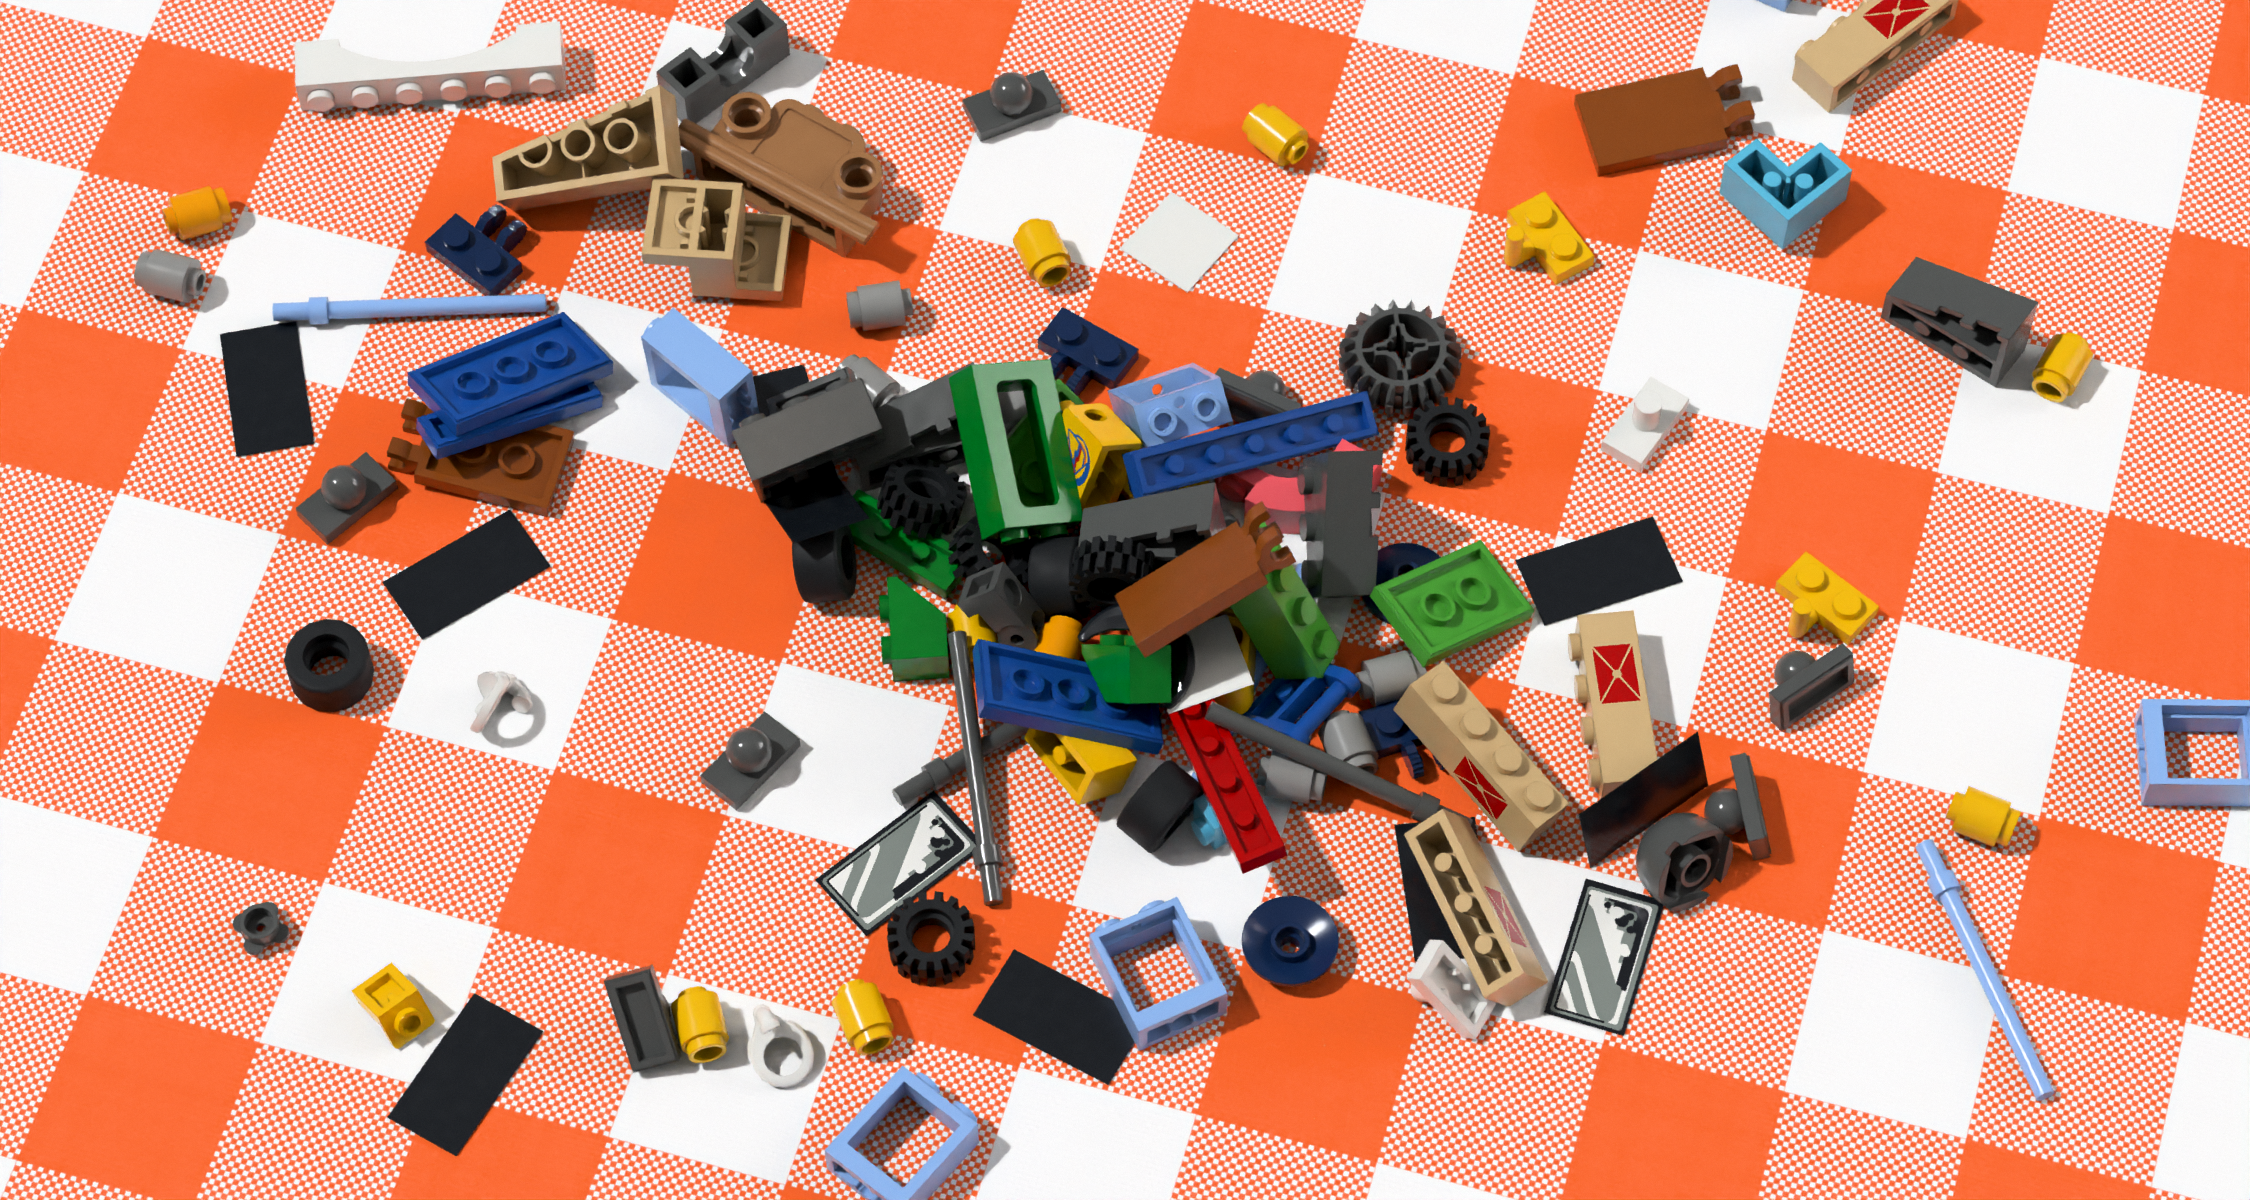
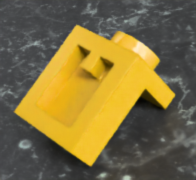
(394, 1005)

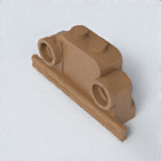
(794, 166)

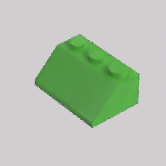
(1287, 626)

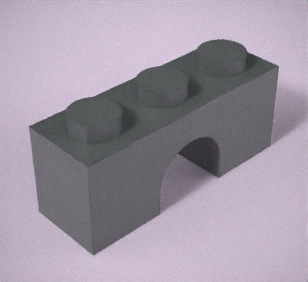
(751, 46)

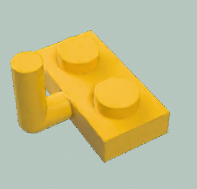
(1544, 233)
(1823, 598)

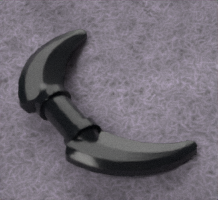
(1181, 649)

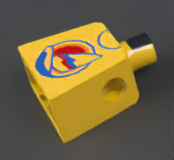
(1096, 450)

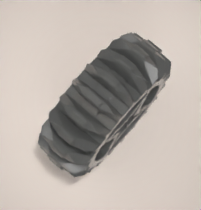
(1421, 345)

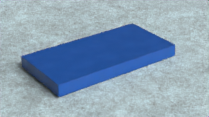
(510, 373)
(1058, 698)

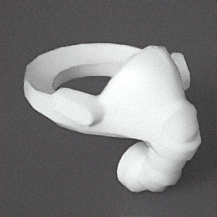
(492, 688)
(769, 1027)

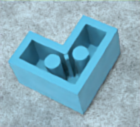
(1784, 198)

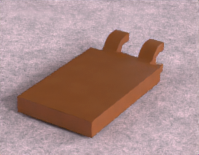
(1662, 118)
(507, 472)
(1203, 581)

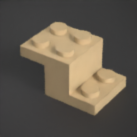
(717, 239)

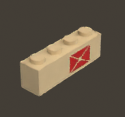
(1865, 46)
(1614, 698)
(1481, 756)
(1476, 908)

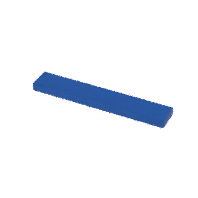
(1249, 445)

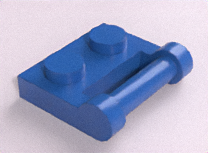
(1288, 699)

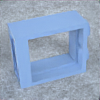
(699, 375)
(1187, 404)
(2190, 715)
(1177, 1012)
(870, 1180)

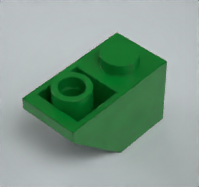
(916, 637)
(1126, 674)

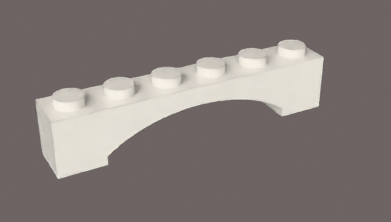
(522, 63)

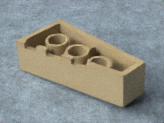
(595, 156)

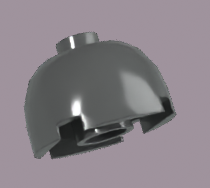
(1682, 858)

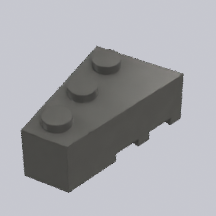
(1961, 318)
(914, 426)
(807, 435)
(1163, 521)
(1339, 523)

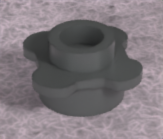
(257, 915)

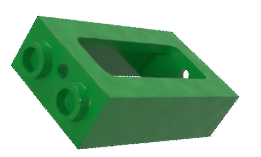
(989, 458)

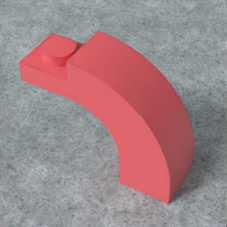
(1277, 493)

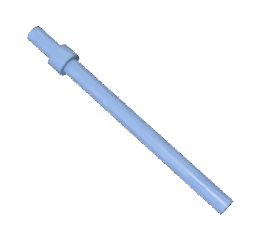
(321, 310)
(1946, 889)

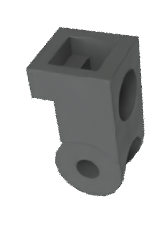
(1004, 606)

